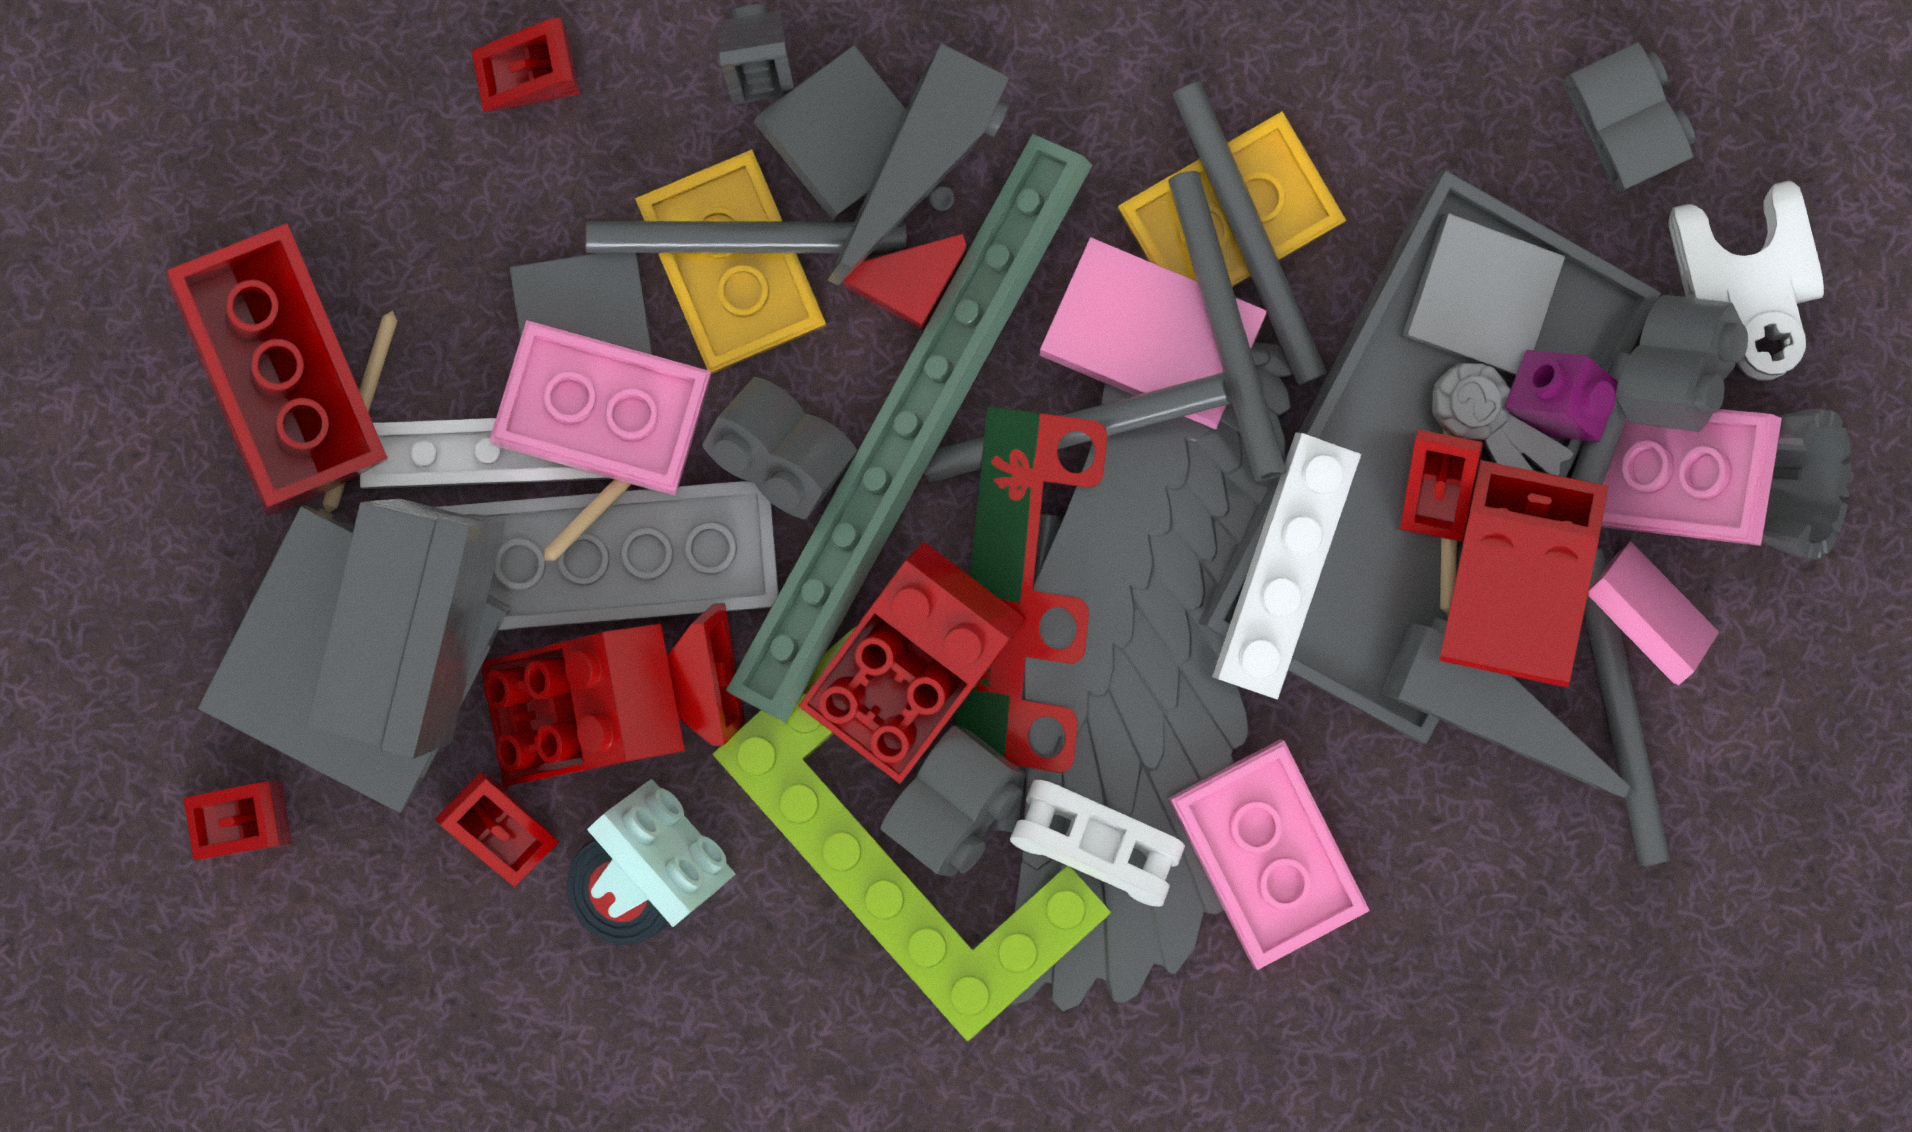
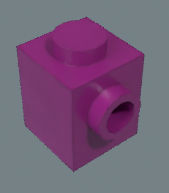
(1562, 395)

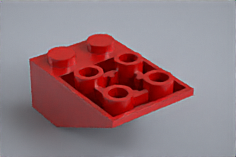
(1524, 573)
(911, 661)
(582, 704)

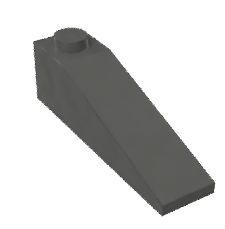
(754, 54)
(940, 126)
(1491, 708)

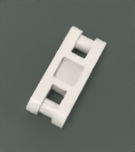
(1098, 842)

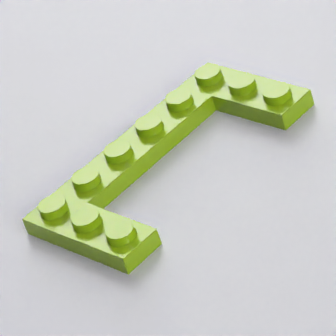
(961, 982)

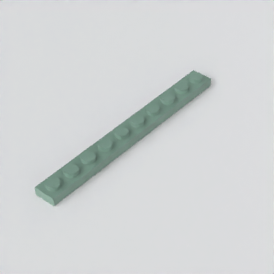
(909, 428)

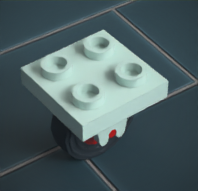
(643, 868)

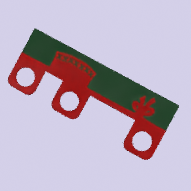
(1015, 463)

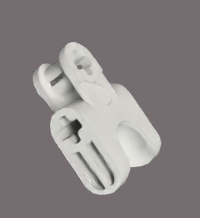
(1759, 285)

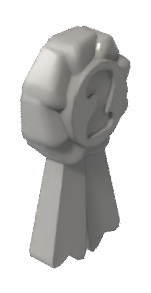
(1471, 406)

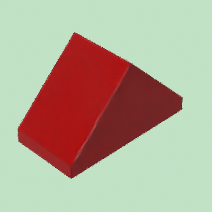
(526, 67)
(909, 280)
(1440, 485)
(700, 674)
(237, 820)
(497, 828)

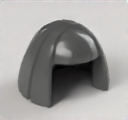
(1808, 484)

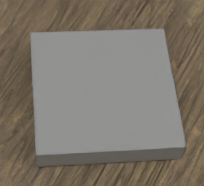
(1482, 294)

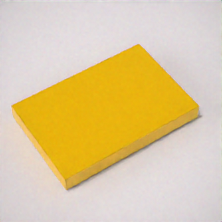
(1281, 183)
(733, 300)

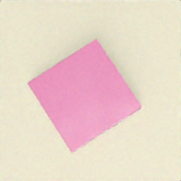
(1653, 613)

